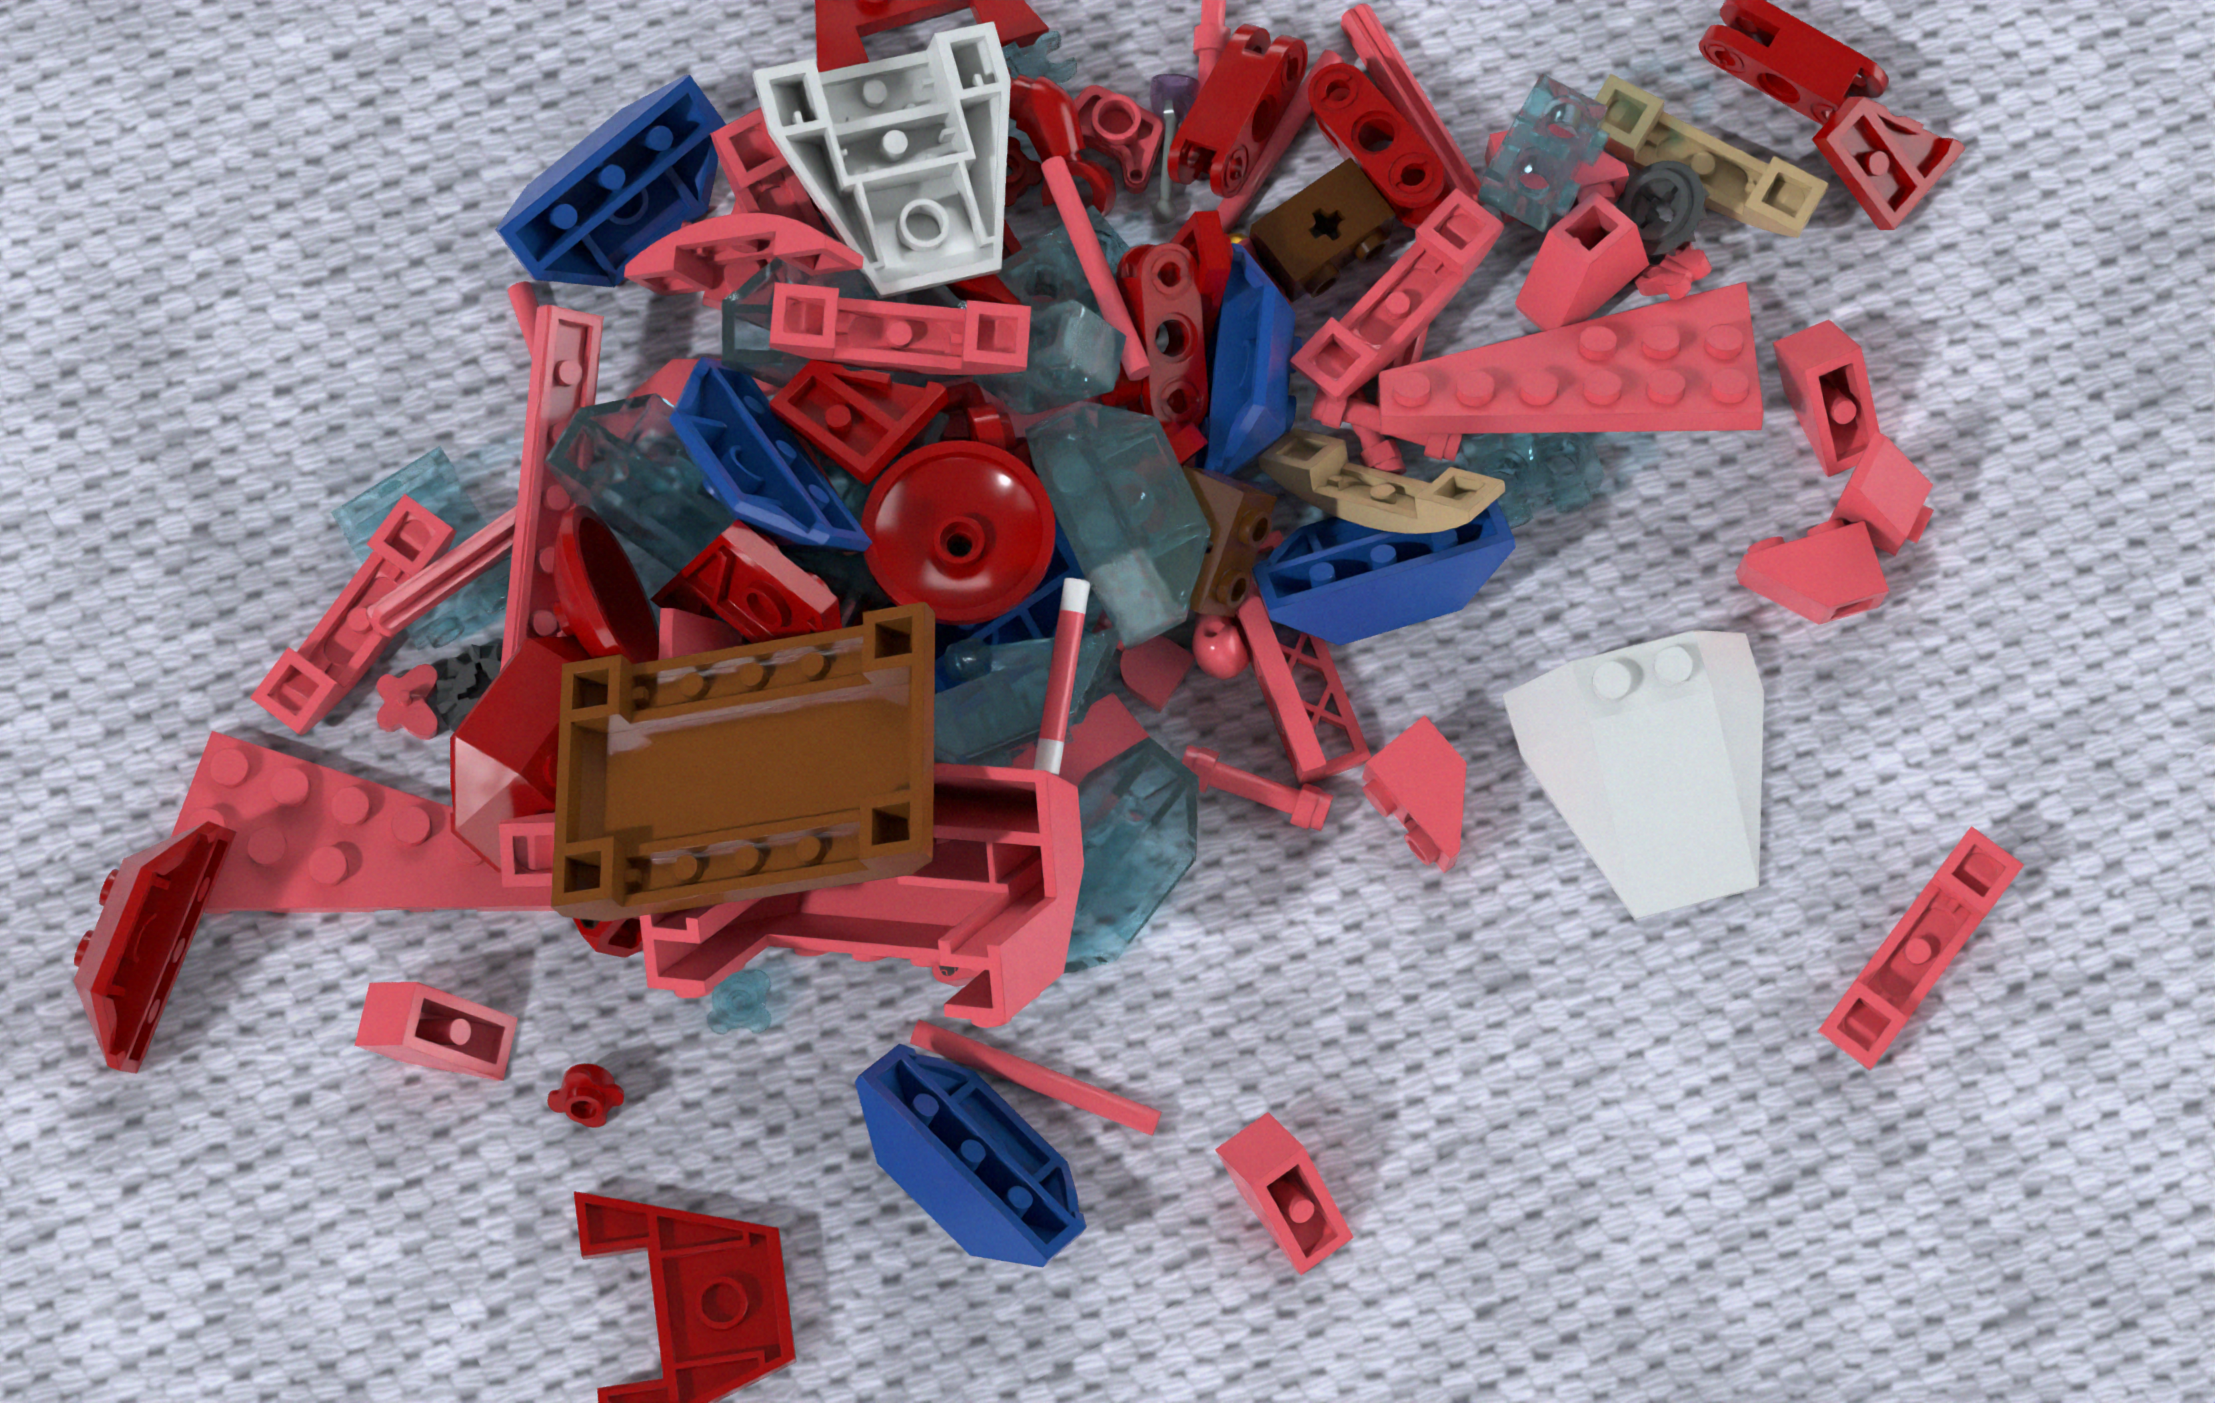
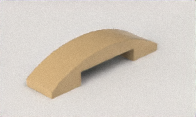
(1739, 185)
(1320, 474)

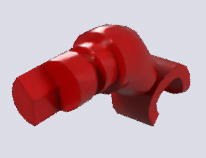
(1054, 129)

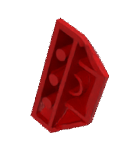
(509, 745)
(144, 938)

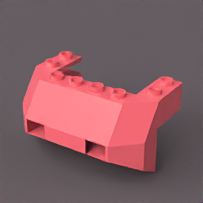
(987, 902)

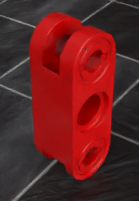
(1789, 59)
(1238, 109)
(1354, 117)
(1159, 288)

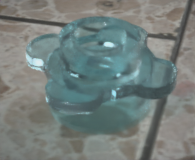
(752, 1015)

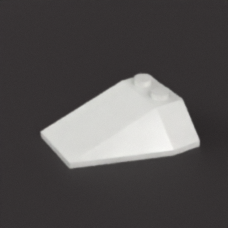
(903, 155)
(1654, 764)

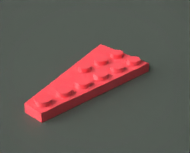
(1630, 371)
(334, 841)

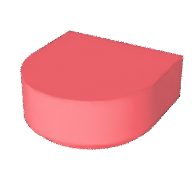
(1155, 670)

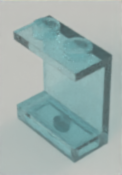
(437, 488)

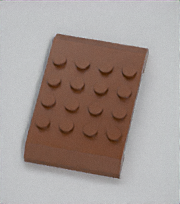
(746, 769)

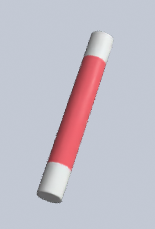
(1062, 675)

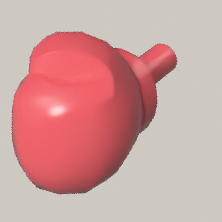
(1219, 646)

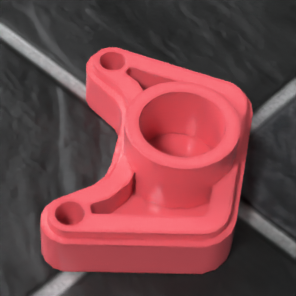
(1122, 132)

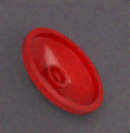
(950, 497)
(601, 591)

